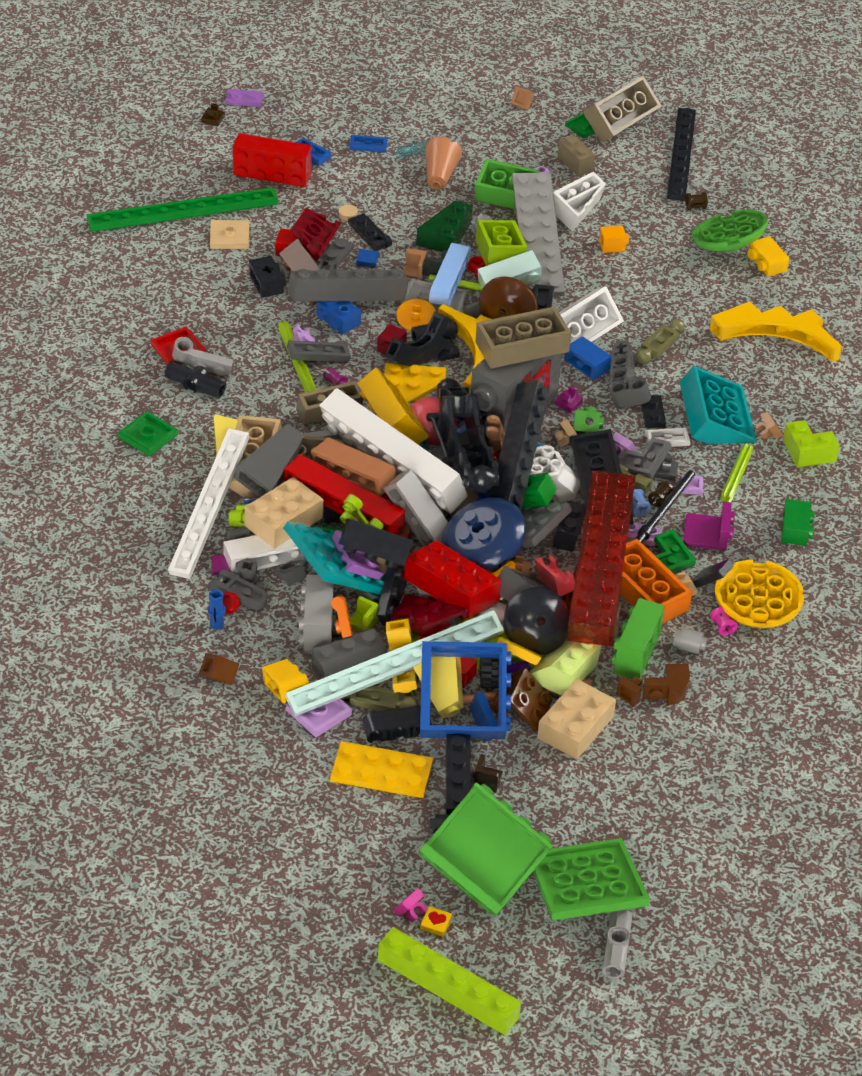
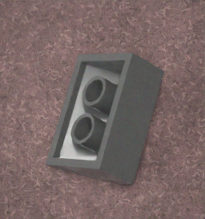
(347, 653)

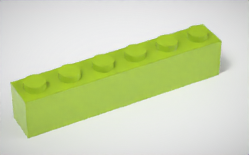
(449, 981)

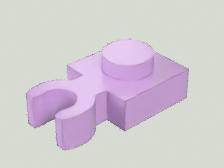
(302, 335)

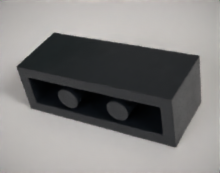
(375, 543)

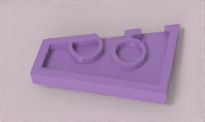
(357, 562)

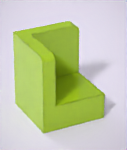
(365, 615)

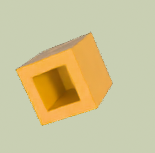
(613, 239)

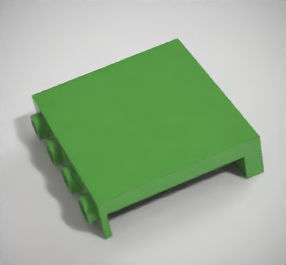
(486, 849)

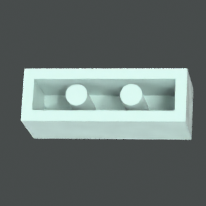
(522, 267)

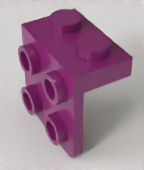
(709, 530)

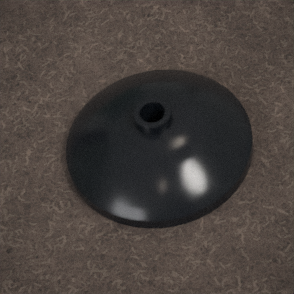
(521, 620)

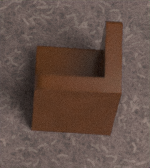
(218, 668)

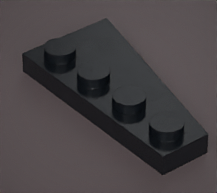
(391, 593)

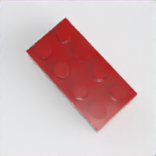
(272, 160)
(452, 578)

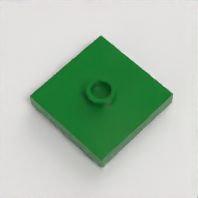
(148, 433)

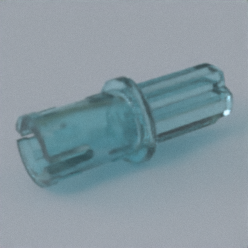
(411, 149)

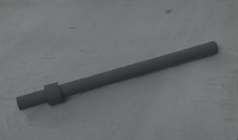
(647, 530)

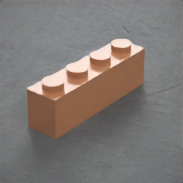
(354, 465)

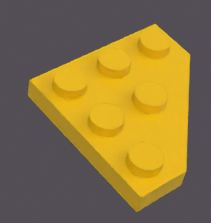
(414, 380)

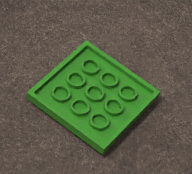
(589, 880)

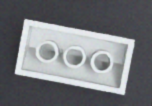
(592, 315)

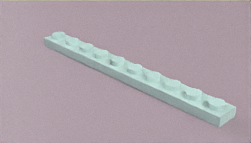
(386, 665)

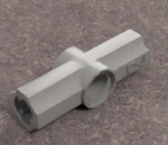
(617, 944)

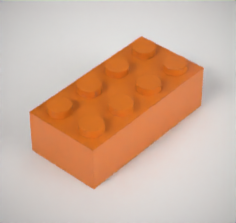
(651, 580)

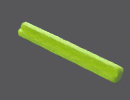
(736, 473)

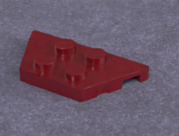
(314, 232)
(426, 614)

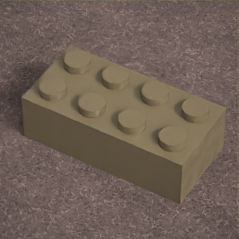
(622, 109)
(523, 337)

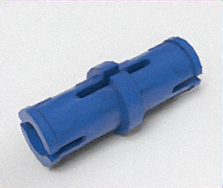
(216, 609)

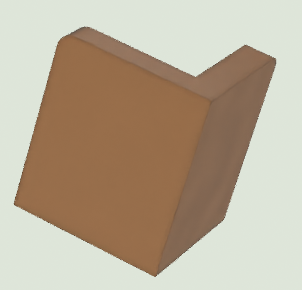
(415, 263)

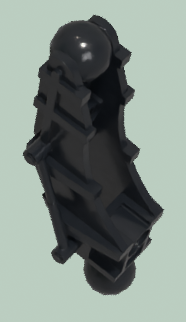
(474, 461)

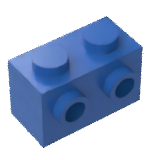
(339, 315)

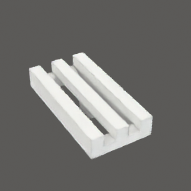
(667, 433)

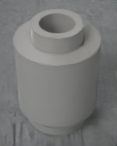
(690, 640)

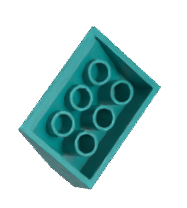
(716, 408)

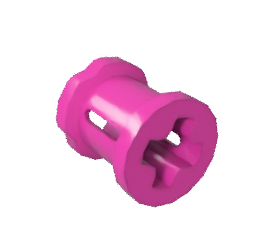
(723, 621)

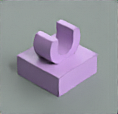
(623, 443)

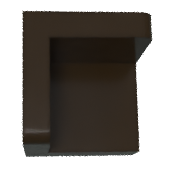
(486, 775)

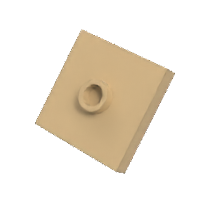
(229, 234)

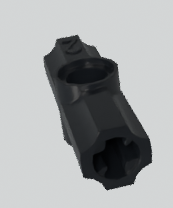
(195, 379)

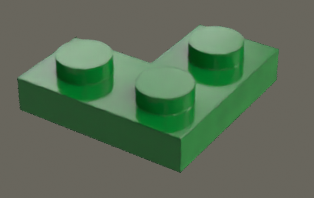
(674, 552)

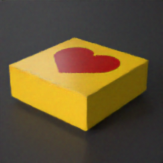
(436, 921)

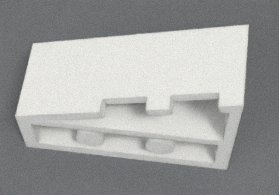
(577, 199)

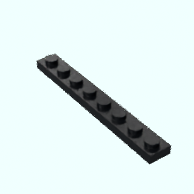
(681, 154)

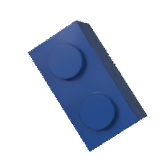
(588, 358)

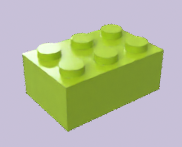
(499, 240)

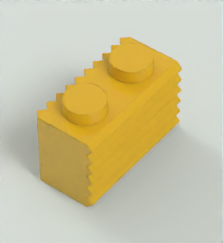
(768, 256)
(283, 678)

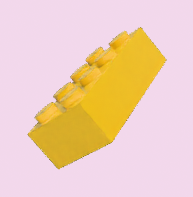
(391, 405)

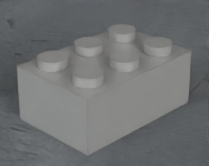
(317, 613)

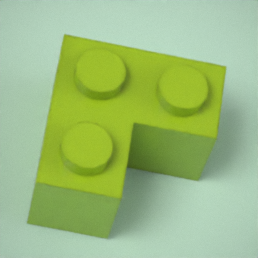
(809, 448)

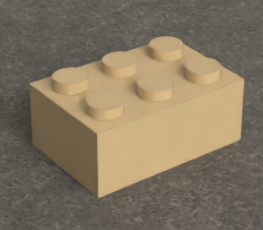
(286, 502)
(576, 718)

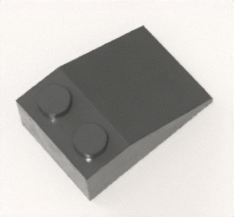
(516, 581)

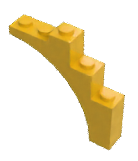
(777, 322)
(467, 331)

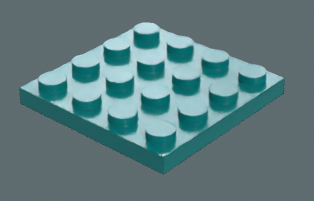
(326, 559)

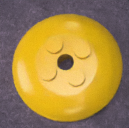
(760, 594)

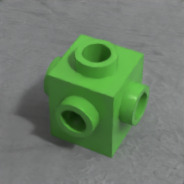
(588, 413)

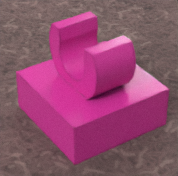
(409, 904)

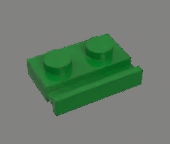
(580, 126)

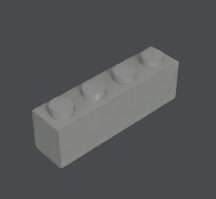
(420, 510)

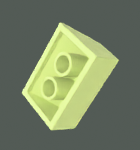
(566, 665)

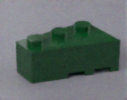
(445, 227)

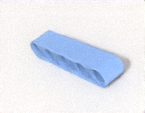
(450, 274)

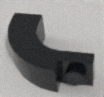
(424, 348)

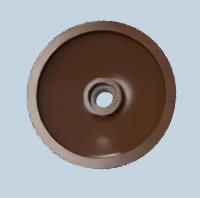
(506, 294)

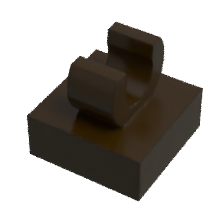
(213, 115)

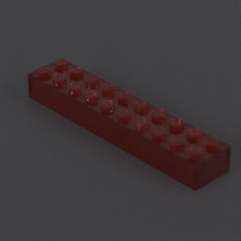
(601, 559)

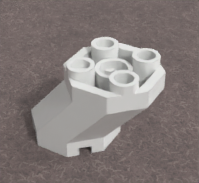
(565, 479)

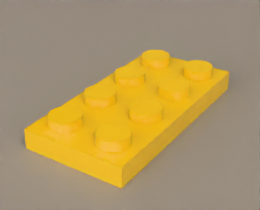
(381, 769)

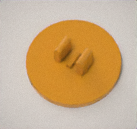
(414, 313)

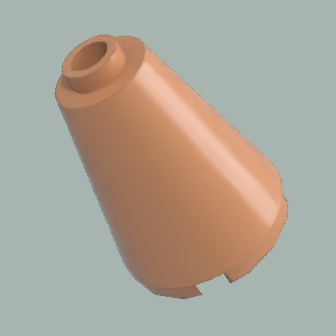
(441, 160)

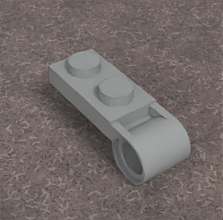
(210, 362)

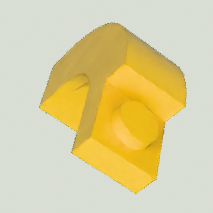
(400, 635)

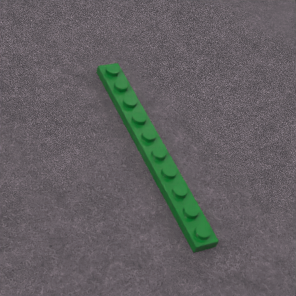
(182, 209)

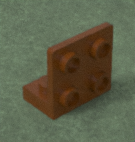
(527, 698)

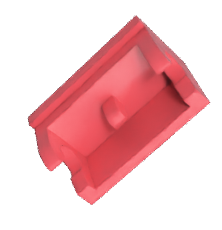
(553, 577)

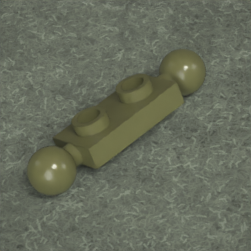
(660, 341)
(380, 699)

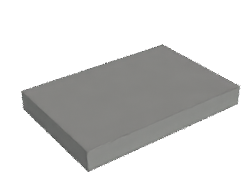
(421, 290)

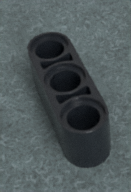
(392, 724)

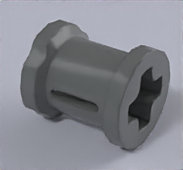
(247, 570)

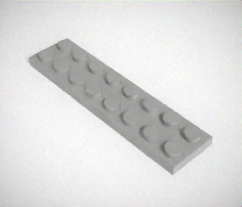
(538, 225)

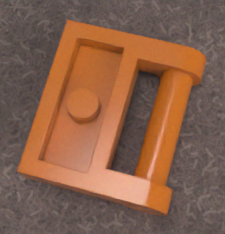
(343, 623)

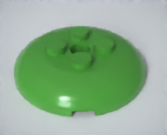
(731, 231)

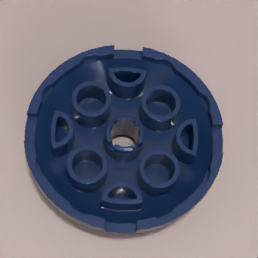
(486, 532)

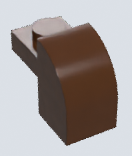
(672, 686)

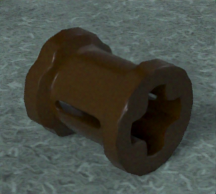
(696, 201)
(659, 492)

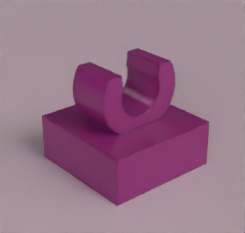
(569, 400)

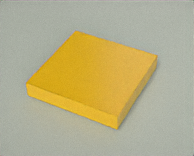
(520, 651)

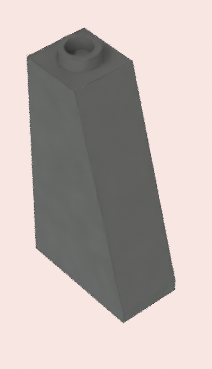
(265, 466)

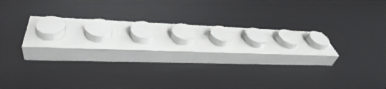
(208, 504)

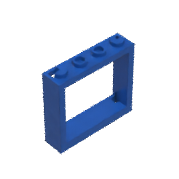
(465, 649)

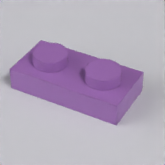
(244, 97)

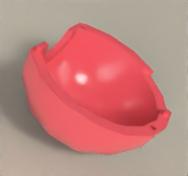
(421, 408)

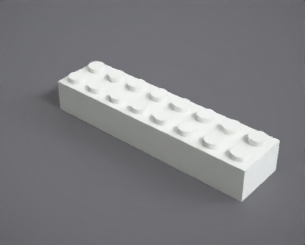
(385, 443)

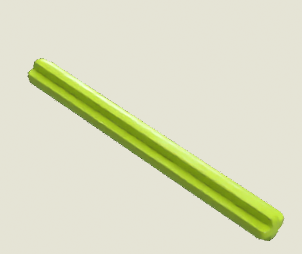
(300, 366)

